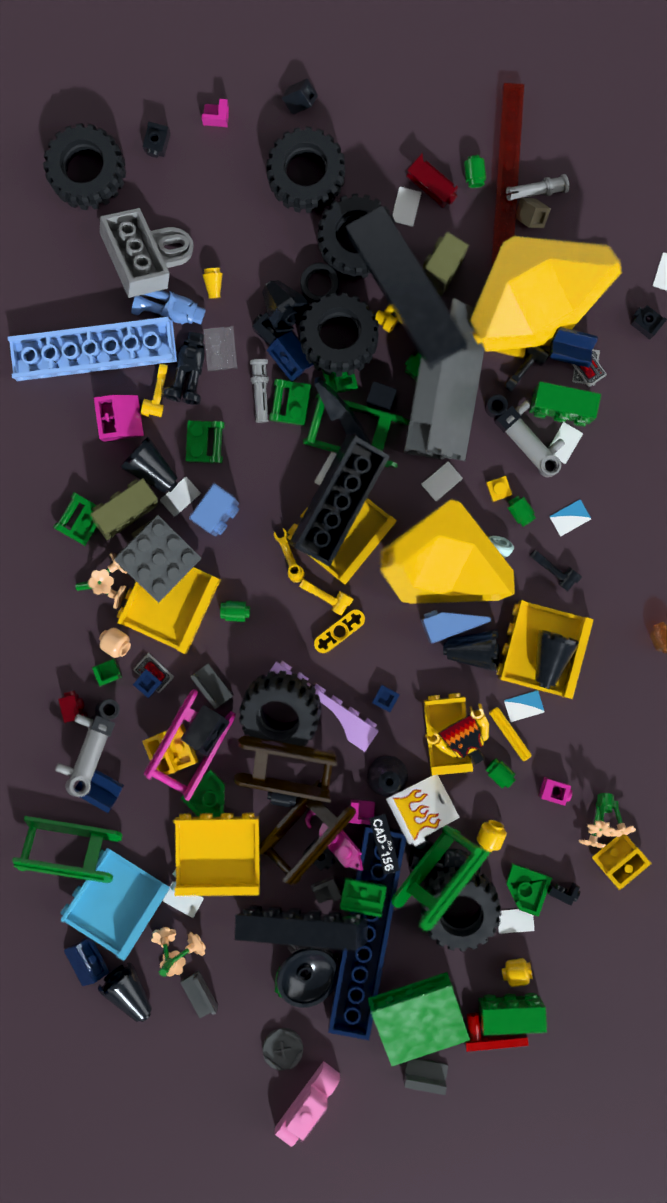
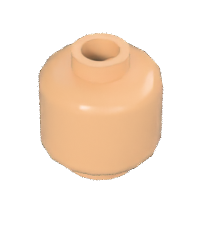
(114, 642)

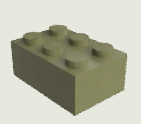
(444, 262)
(124, 508)

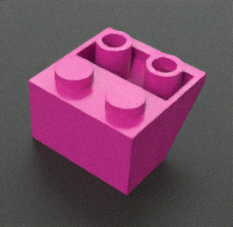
(118, 417)

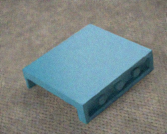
(117, 910)

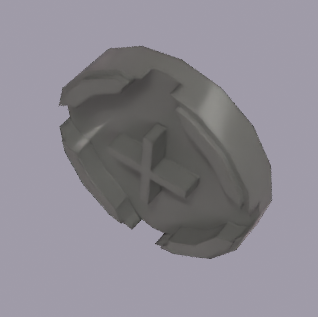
(282, 1049)

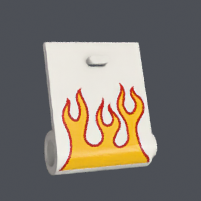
(422, 809)

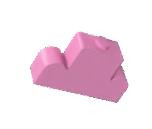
(308, 1105)

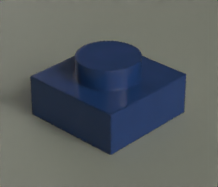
(147, 683)
(385, 698)

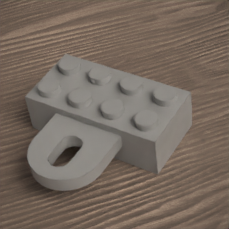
(141, 253)

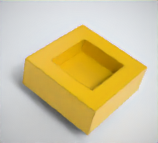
(499, 488)

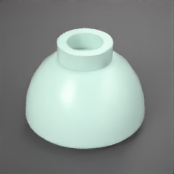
(503, 545)

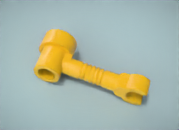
(386, 319)
(153, 407)
(298, 577)
(339, 603)

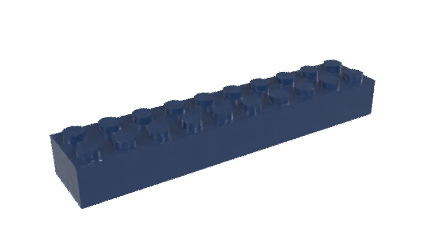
(362, 969)

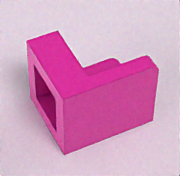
(216, 114)
(364, 811)

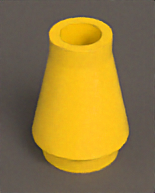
(213, 280)

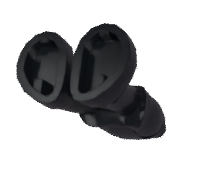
(190, 360)
(450, 858)

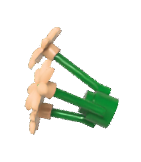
(605, 804)

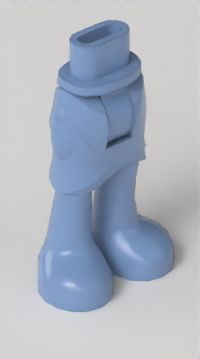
(178, 308)

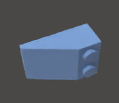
(443, 625)

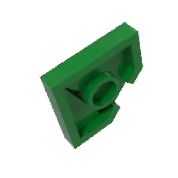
(208, 796)
(528, 888)

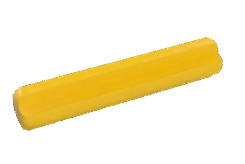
(510, 734)

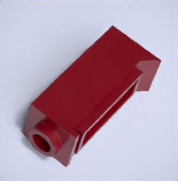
(432, 182)

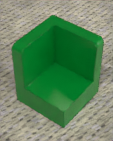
(107, 672)

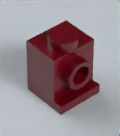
(71, 706)

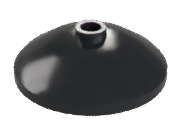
(311, 986)

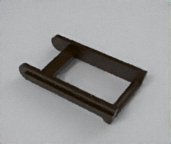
(259, 780)
(335, 827)

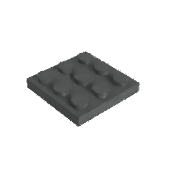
(157, 558)

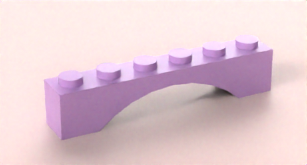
(357, 730)

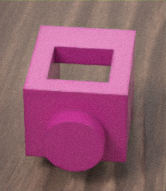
(563, 795)

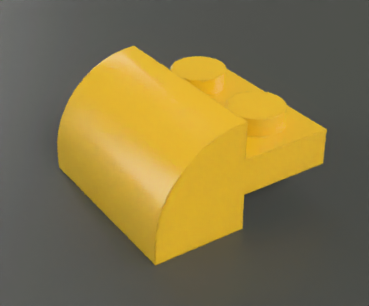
(178, 754)
(621, 861)

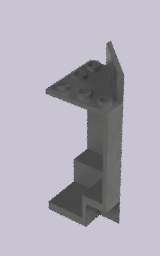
(447, 398)

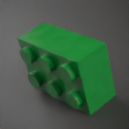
(564, 403)
(512, 1014)

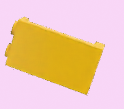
(439, 715)

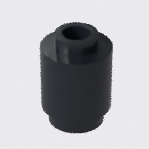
(281, 799)

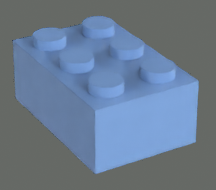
(215, 511)

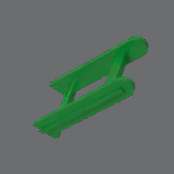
(380, 434)
(88, 871)
(438, 906)

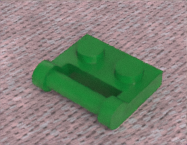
(296, 405)
(198, 441)
(83, 526)

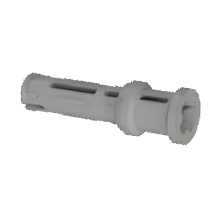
(547, 187)
(259, 380)

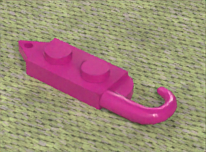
(341, 846)

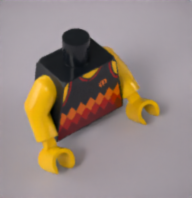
(463, 736)

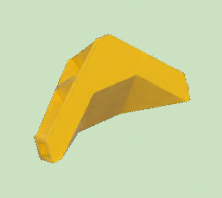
(539, 289)
(447, 561)

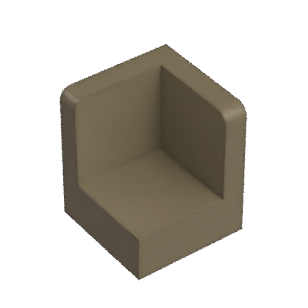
(532, 212)

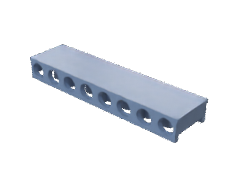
(92, 349)

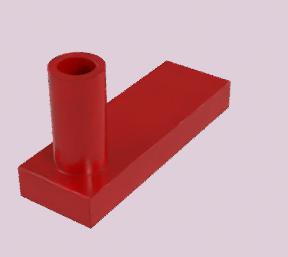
(487, 1042)

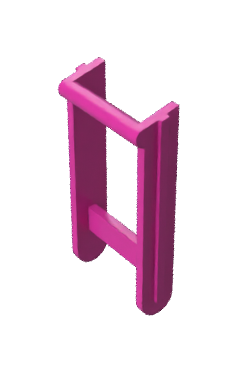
(187, 714)

